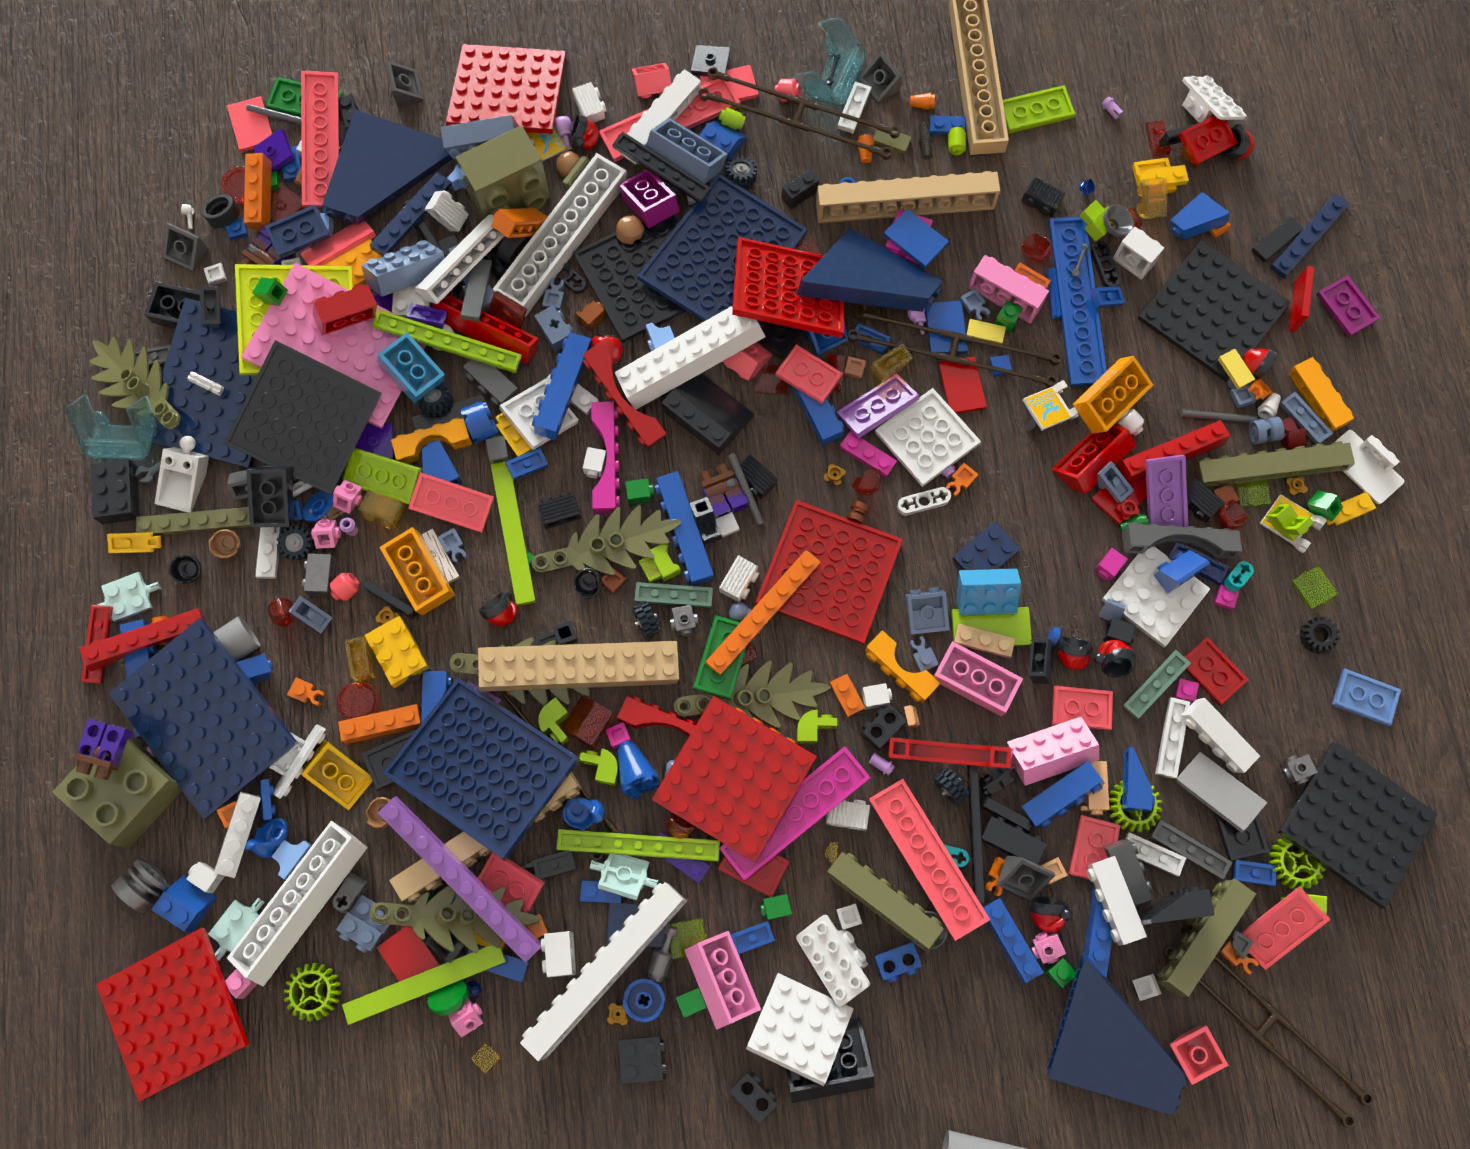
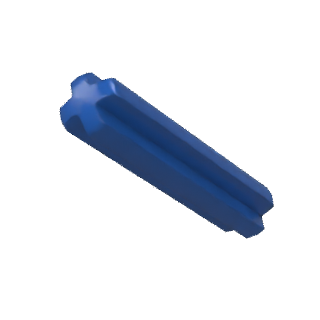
(1054, 294)

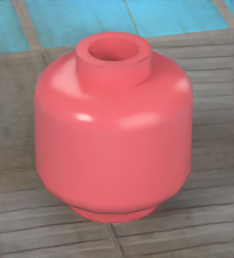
(787, 87)
(344, 586)

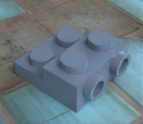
(927, 611)
(360, 928)

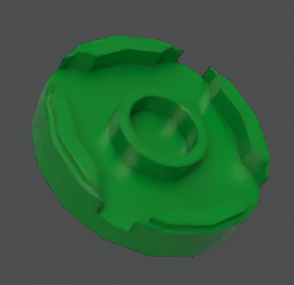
(448, 999)

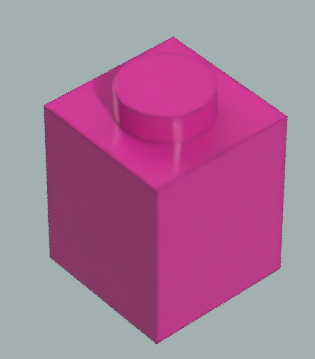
(1110, 564)

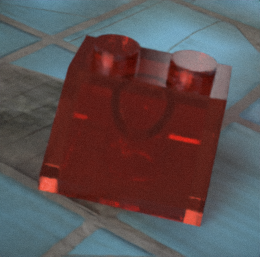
(588, 722)

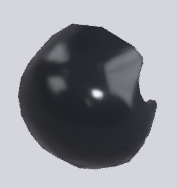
(185, 569)
(588, 583)

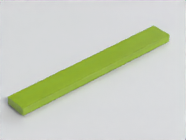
(447, 341)
(513, 535)
(638, 845)
(423, 983)

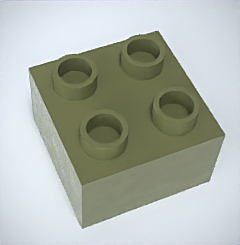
(504, 174)
(124, 803)

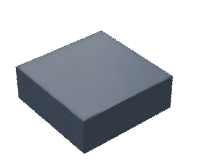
(1112, 610)

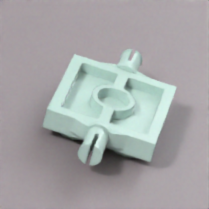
(128, 596)
(623, 875)
(234, 925)

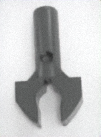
(150, 471)

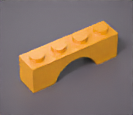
(408, 447)
(919, 684)

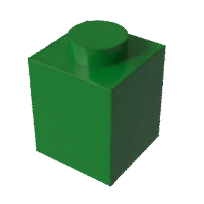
(270, 291)
(1008, 315)
(639, 491)
(1325, 505)
(776, 907)
(1060, 973)
(691, 1002)

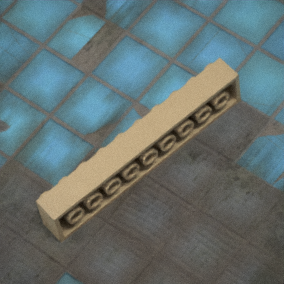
(978, 76)
(919, 195)
(577, 666)
(421, 877)

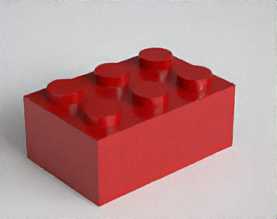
(344, 309)

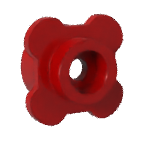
(1129, 503)

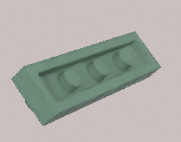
(673, 595)
(1156, 684)

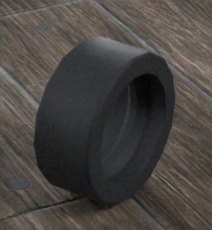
(224, 218)
(511, 248)

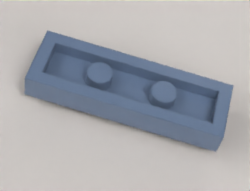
(1306, 418)

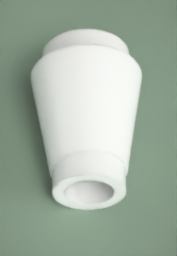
(1269, 407)

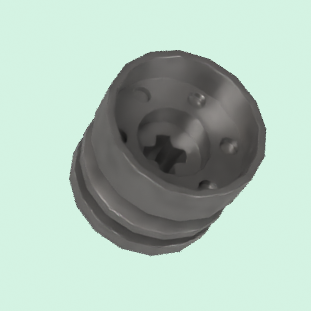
(137, 890)

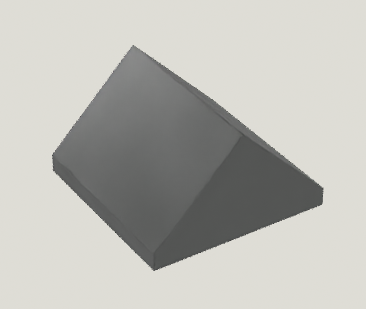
(881, 77)
(404, 83)
(183, 247)
(1023, 877)

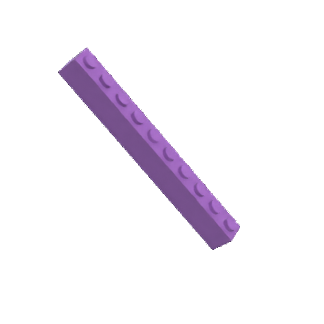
(460, 878)

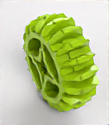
(1136, 823)
(1287, 874)
(298, 982)

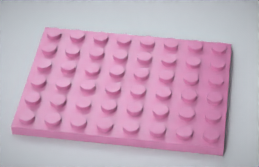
(346, 350)

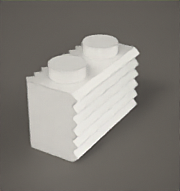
(588, 102)
(447, 211)
(739, 579)
(849, 815)

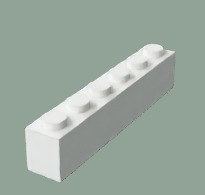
(669, 105)
(459, 261)

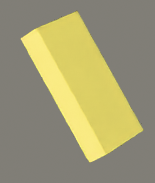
(986, 331)
(1236, 369)

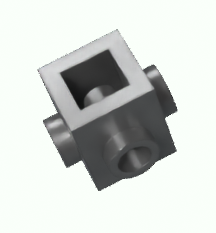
(684, 614)
(1298, 769)

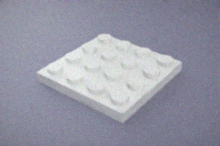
(927, 437)
(1148, 603)
(800, 1029)

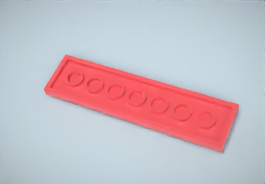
(694, 115)
(319, 134)
(929, 860)

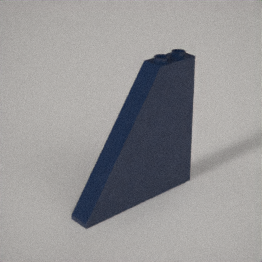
(378, 166)
(869, 275)
(1110, 1048)

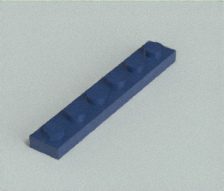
(408, 216)
(1310, 235)

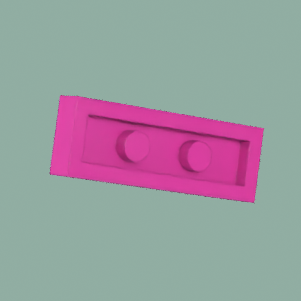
(868, 454)

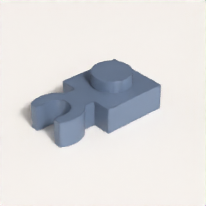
(554, 296)
(974, 303)
(1242, 396)
(451, 543)
(924, 657)

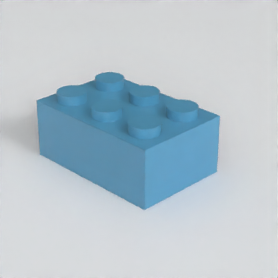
(410, 367)
(988, 591)

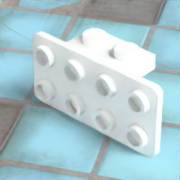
(1208, 99)
(1372, 467)
(291, 763)
(835, 959)

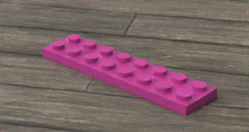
(814, 799)

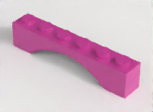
(604, 494)

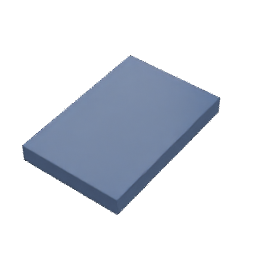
(1366, 697)

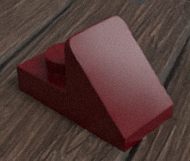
(1292, 436)

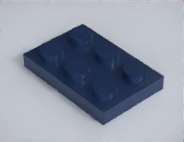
(297, 231)
(988, 550)
(619, 913)

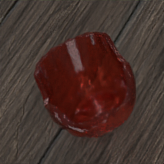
(1037, 248)
(868, 483)
(1232, 515)
(678, 827)

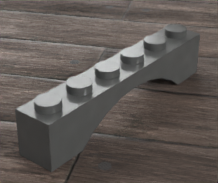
(1218, 542)

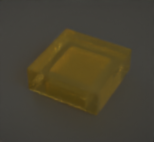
(485, 1058)

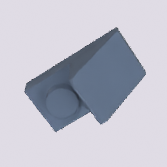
(1114, 482)
(310, 614)

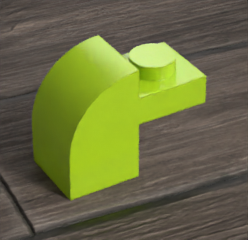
(1287, 522)
(549, 719)
(810, 723)
(607, 765)

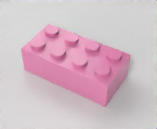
(1003, 284)
(977, 679)
(1054, 750)
(722, 979)

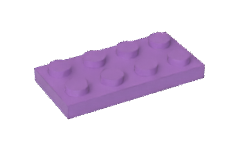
(877, 405)
(1167, 491)

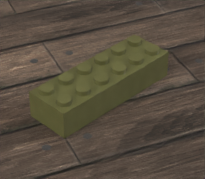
(885, 902)
(1205, 939)

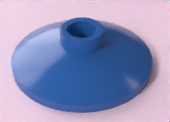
(317, 506)

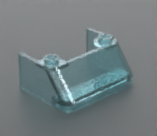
(853, 54)
(109, 441)

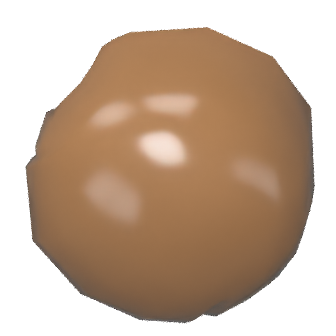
(566, 162)
(629, 229)
(224, 543)
(374, 818)

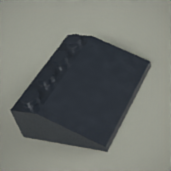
(707, 412)
(1181, 905)
(849, 1071)

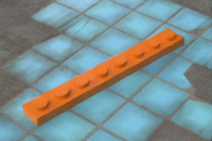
(762, 613)

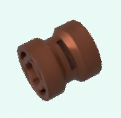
(858, 512)

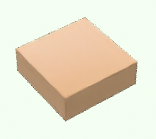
(912, 716)
(1055, 866)

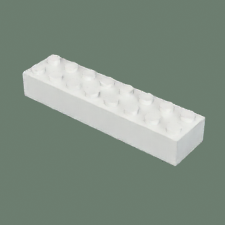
(687, 356)
(296, 903)

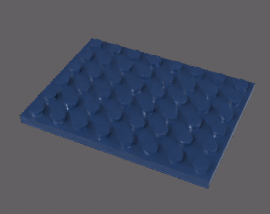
(700, 254)
(203, 413)
(203, 718)
(481, 768)

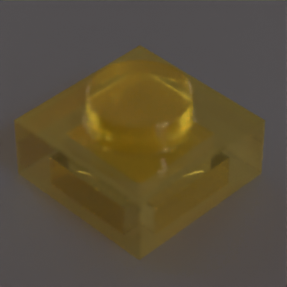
(831, 852)

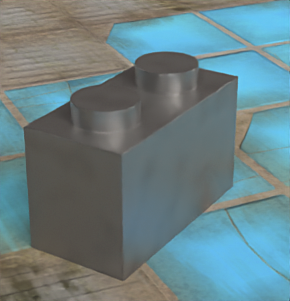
(319, 574)

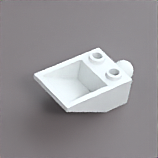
(177, 482)

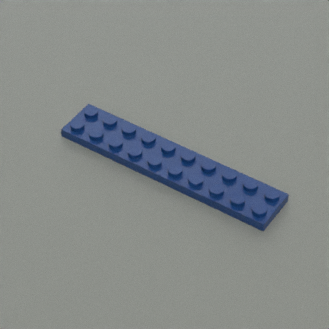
(1079, 316)

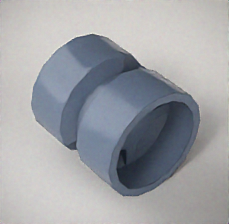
(1266, 430)

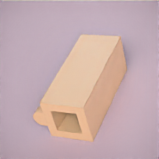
(1098, 802)

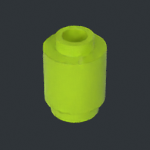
(731, 118)
(957, 141)

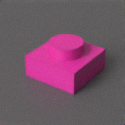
(1226, 598)
(1186, 690)
(618, 734)

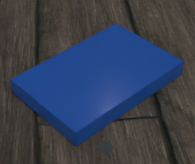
(916, 238)
(947, 317)

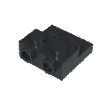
(642, 1060)

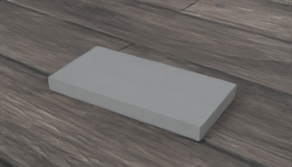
(1221, 792)

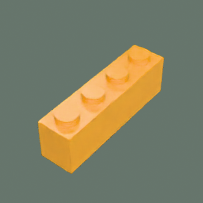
(1320, 394)

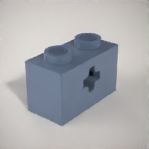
(547, 321)

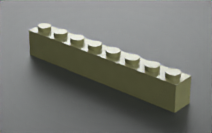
(1275, 464)

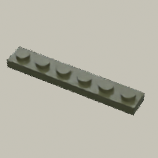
(194, 521)

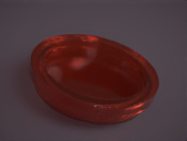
(234, 183)
(357, 700)

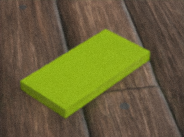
(1037, 109)
(382, 475)
(1011, 625)

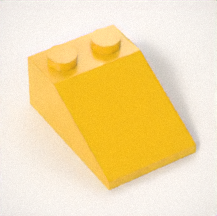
(336, 775)

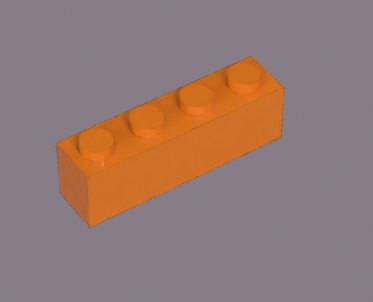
(257, 190)
(518, 222)
(380, 724)

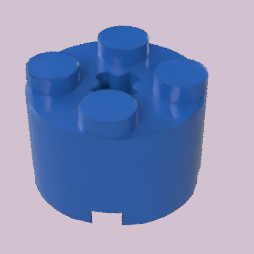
(478, 422)
(633, 995)

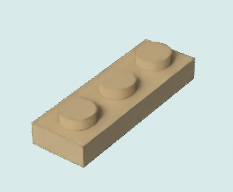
(984, 641)

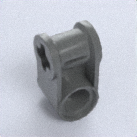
(350, 892)

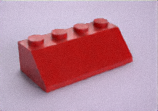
(1091, 455)

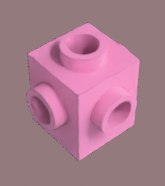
(347, 496)
(326, 533)
(1054, 950)
(466, 1018)

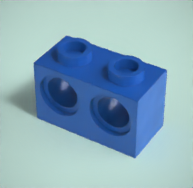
(895, 956)

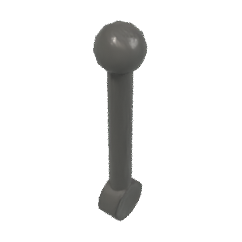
(1075, 273)

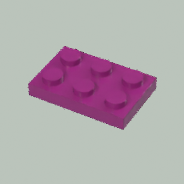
(1348, 306)

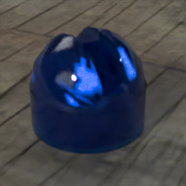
(1087, 186)
(474, 989)

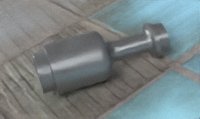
(662, 958)

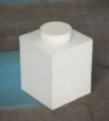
(594, 462)
(876, 696)
(204, 877)

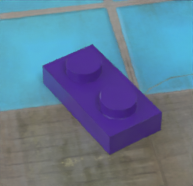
(427, 315)

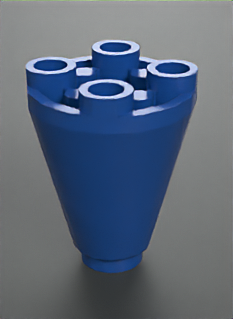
(635, 771)

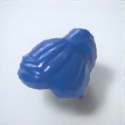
(582, 813)
(268, 838)

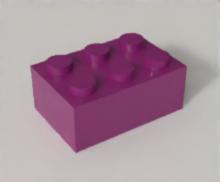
(649, 198)

